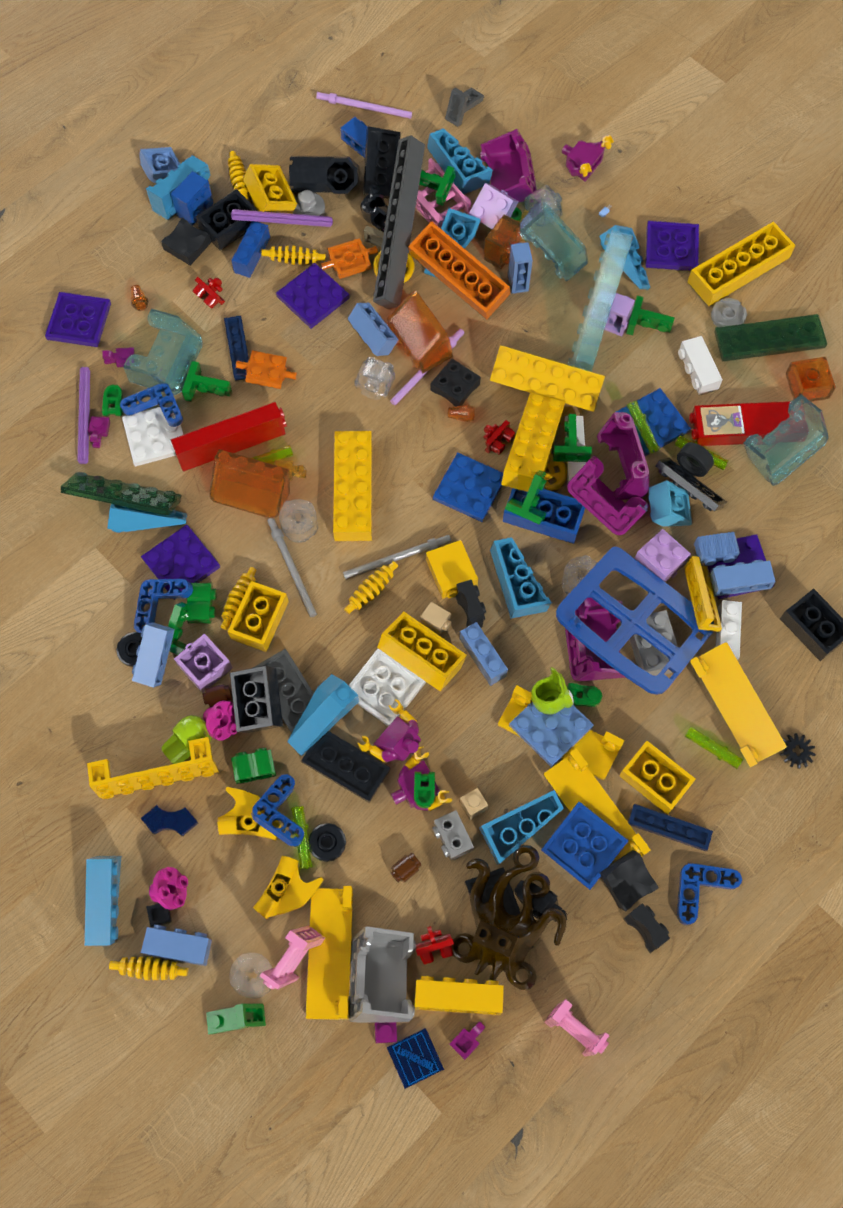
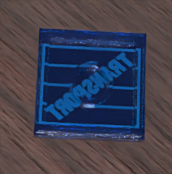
(415, 1058)

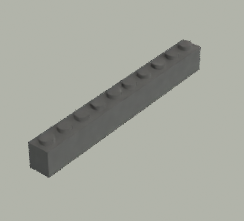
(399, 222)

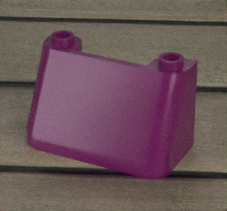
(511, 164)
(623, 437)
(601, 500)
(582, 661)

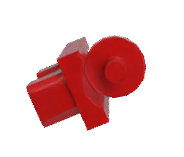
(202, 288)
(494, 436)
(425, 948)

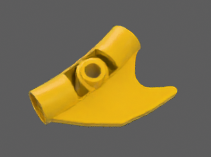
(235, 820)
(294, 892)

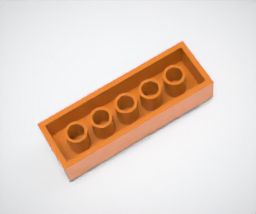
(459, 270)

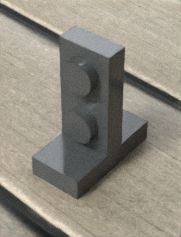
(460, 103)

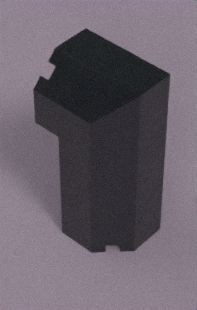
(323, 174)

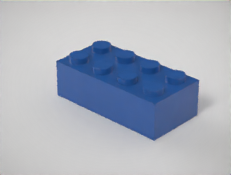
(561, 518)

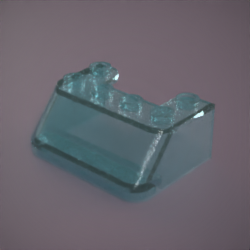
(555, 238)
(169, 356)
(790, 442)

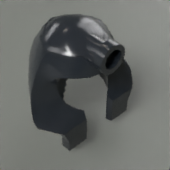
(374, 208)

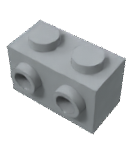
(453, 836)

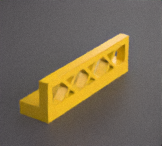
(702, 595)

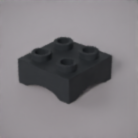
(186, 242)
(455, 383)
(469, 601)
(628, 880)
(652, 932)

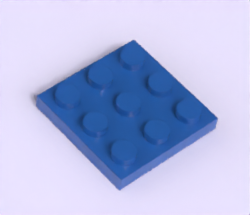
(662, 419)
(469, 487)
(584, 845)

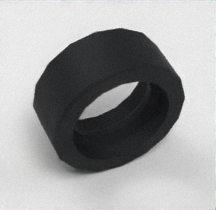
(695, 459)

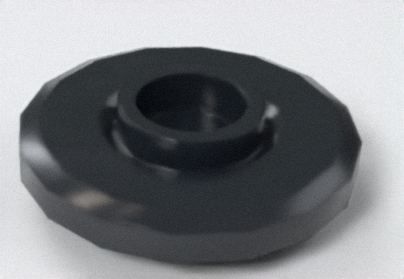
(128, 647)
(327, 842)

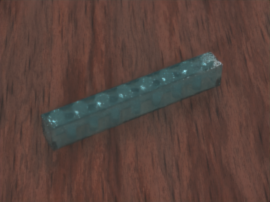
(601, 300)

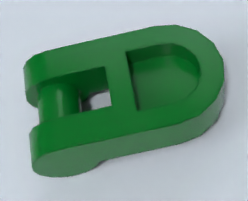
(112, 395)
(590, 695)
(424, 796)

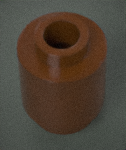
(216, 694)
(405, 868)

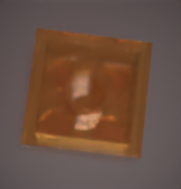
(499, 241)
(811, 379)

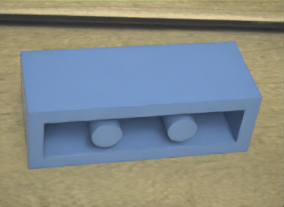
(520, 267)
(372, 329)
(742, 578)
(483, 653)
(152, 654)
(176, 945)

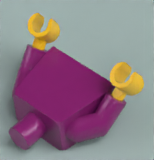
(585, 156)

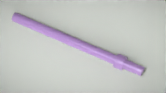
(333, 99)
(412, 382)

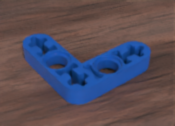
(155, 399)
(157, 593)
(271, 809)
(694, 884)

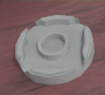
(728, 313)

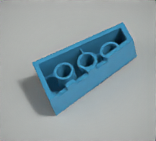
(469, 170)
(160, 194)
(520, 589)
(517, 826)
(102, 900)

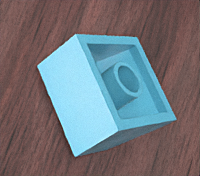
(669, 505)

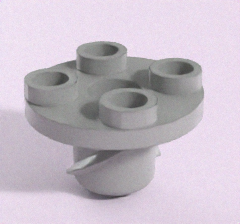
(309, 204)

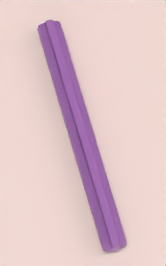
(284, 218)
(83, 418)

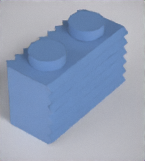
(717, 548)

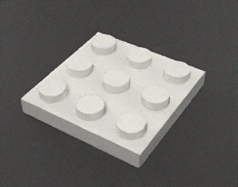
(150, 436)
(383, 682)

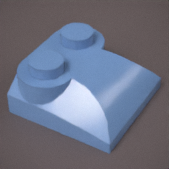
(158, 162)

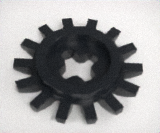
(792, 756)

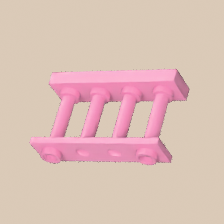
(427, 208)
(300, 942)
(562, 1017)

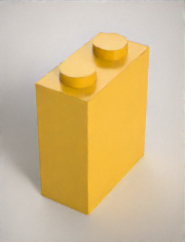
(449, 567)

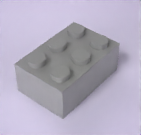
(647, 655)

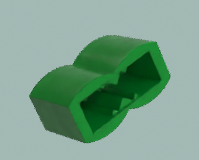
(200, 604)
(253, 766)

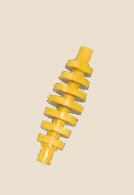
(237, 172)
(272, 253)
(370, 587)
(236, 596)
(148, 968)

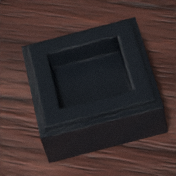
(158, 915)

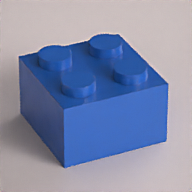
(192, 197)

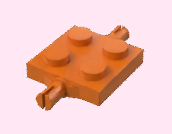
(349, 258)
(266, 369)

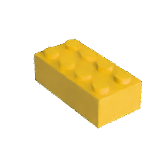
(421, 651)
(459, 997)

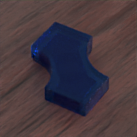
(178, 821)

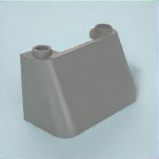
(380, 976)

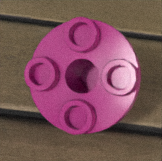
(220, 720)
(169, 888)

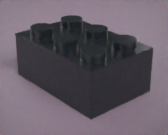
(218, 220)
(815, 624)
(256, 699)

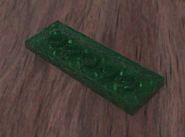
(770, 337)
(121, 493)

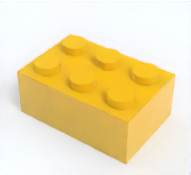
(269, 189)
(258, 616)
(657, 777)

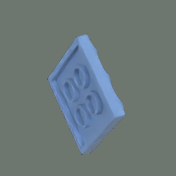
(551, 734)

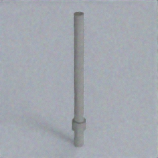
(278, 536)
(430, 544)

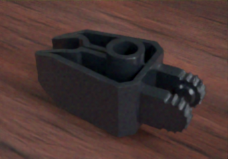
(539, 905)

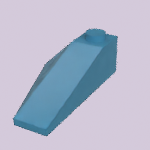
(460, 228)
(633, 262)
(132, 519)
(327, 706)

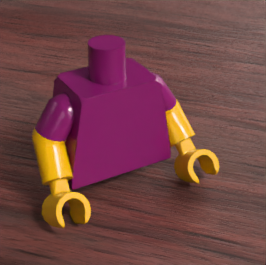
(398, 738)
(406, 783)

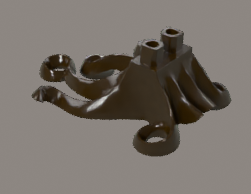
(501, 937)

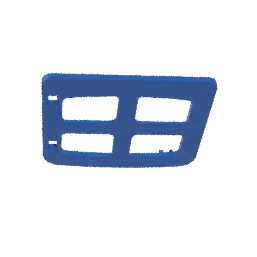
(632, 620)

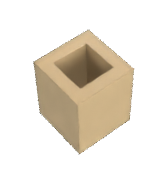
(436, 618)
(473, 804)

